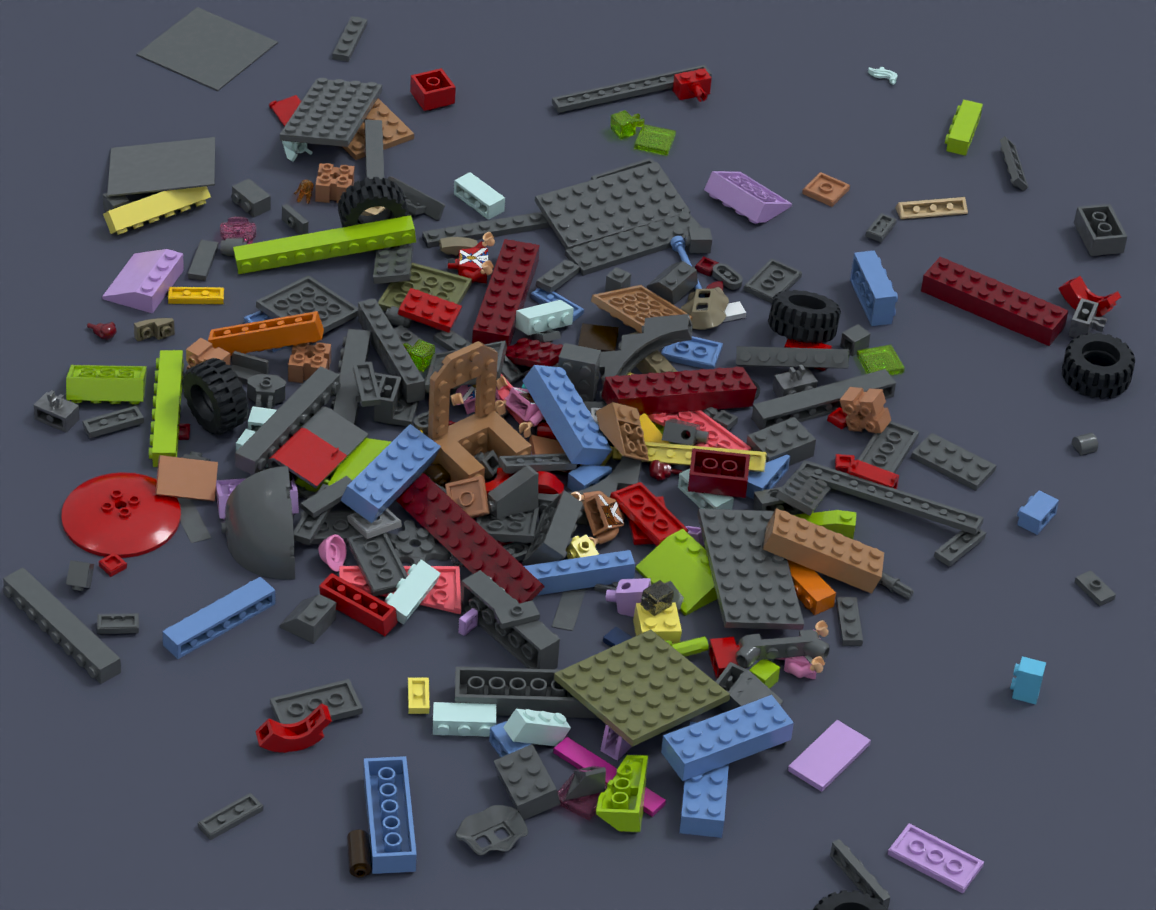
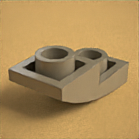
(452, 245)
(157, 327)

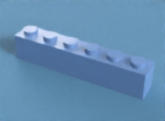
(583, 571)
(218, 617)

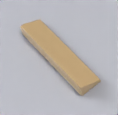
(932, 208)

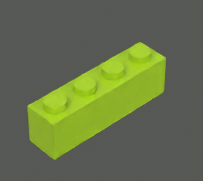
(963, 127)

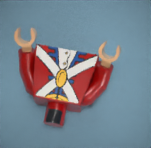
(474, 261)

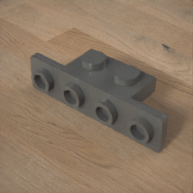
(419, 202)

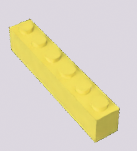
(153, 207)

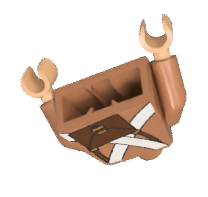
(602, 515)

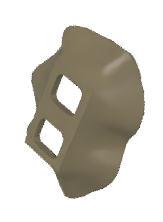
(716, 308)

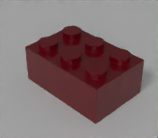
(718, 473)

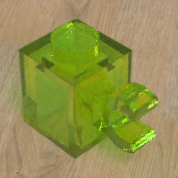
(624, 124)
(420, 353)

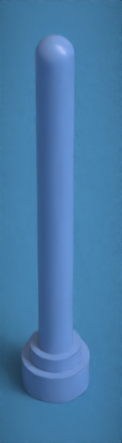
(678, 245)

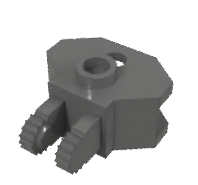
(266, 390)

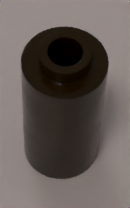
(359, 853)

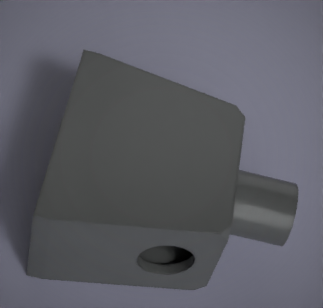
(676, 430)

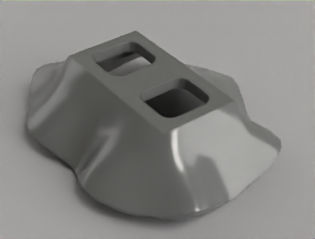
(489, 821)

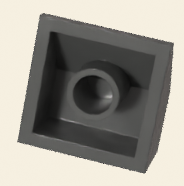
(674, 282)
(311, 618)

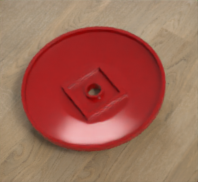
(136, 529)

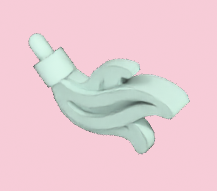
(883, 73)

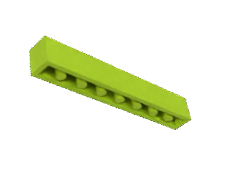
(167, 405)

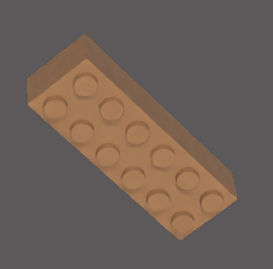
(823, 550)

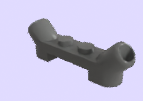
(754, 648)

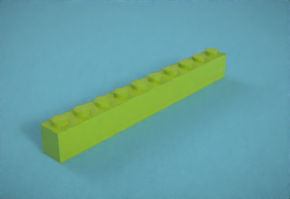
(324, 244)

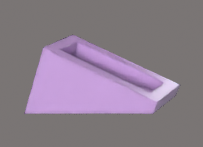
(696, 533)

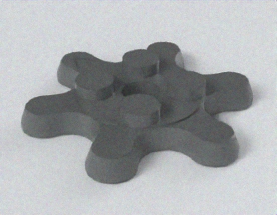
(427, 545)

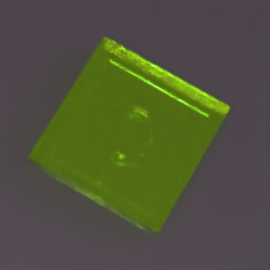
(655, 139)
(880, 358)

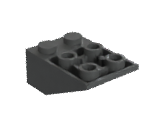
(743, 687)

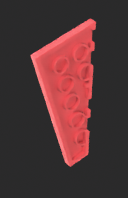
(443, 595)

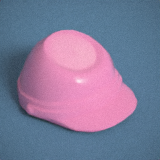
(333, 552)

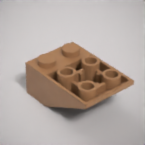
(623, 429)

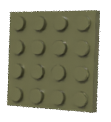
(427, 280)

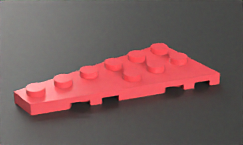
(718, 435)

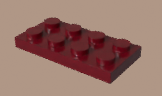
(534, 352)

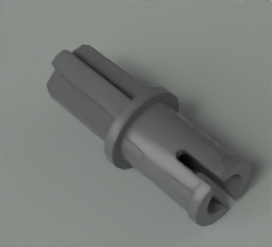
(895, 585)

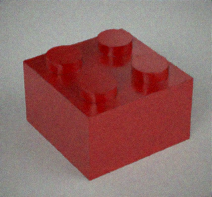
(432, 89)

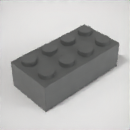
(554, 530)

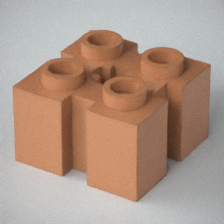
(333, 182)
(202, 351)
(307, 359)
(865, 410)

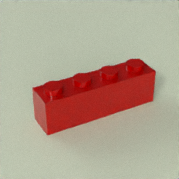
(359, 604)

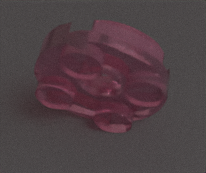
(246, 228)

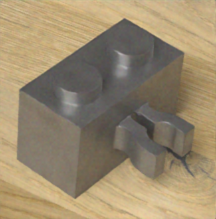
(1086, 318)
(794, 381)
(56, 411)

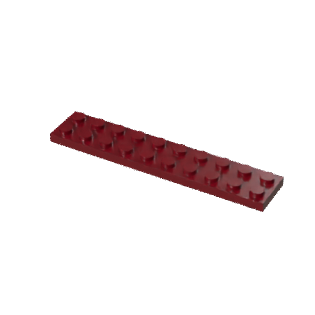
(467, 539)

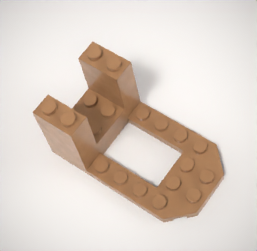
(478, 432)

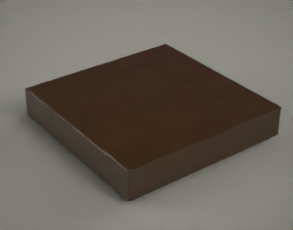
(598, 337)

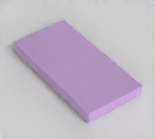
(829, 755)
(935, 858)

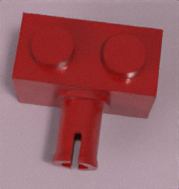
(692, 84)

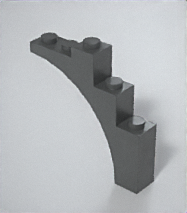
(635, 347)
(624, 475)

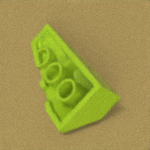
(835, 520)
(624, 798)

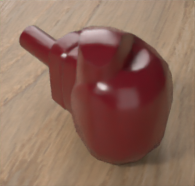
(105, 331)
(660, 470)

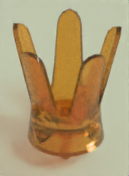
(305, 187)

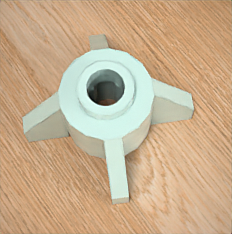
(292, 148)

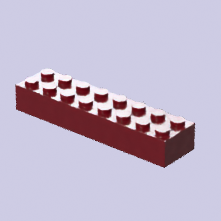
(506, 292)
(994, 301)
(681, 390)

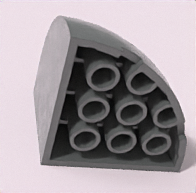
(261, 524)

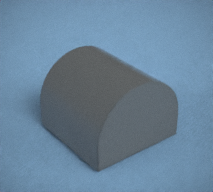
(1085, 443)

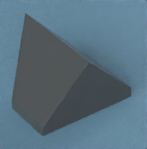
(587, 782)

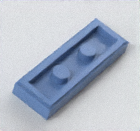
(545, 297)

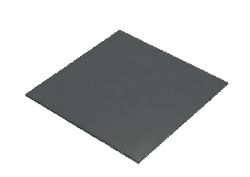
(207, 48)
(162, 166)

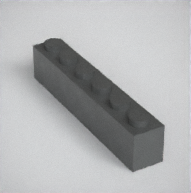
(792, 357)

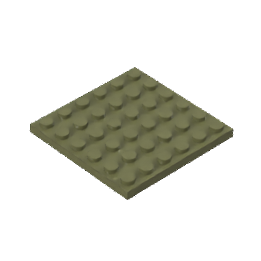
(641, 687)

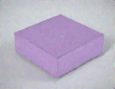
(468, 622)

